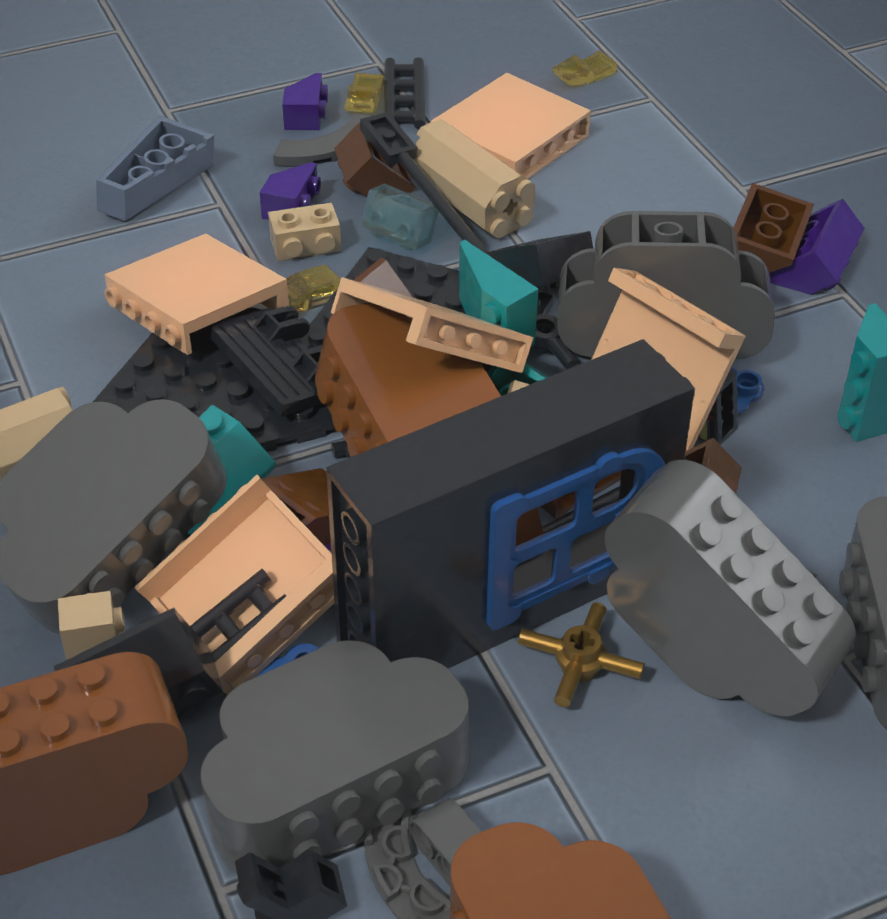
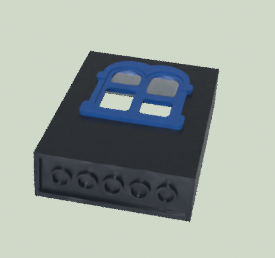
(433, 516)

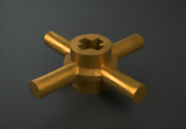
(581, 654)

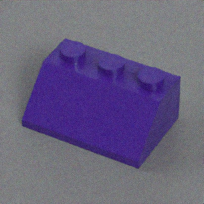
(823, 250)

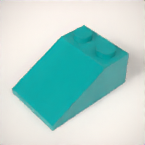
(495, 292)

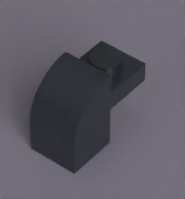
(298, 890)

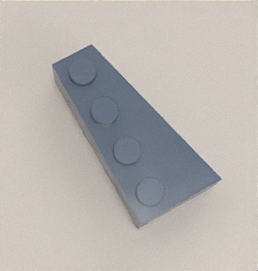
(153, 167)

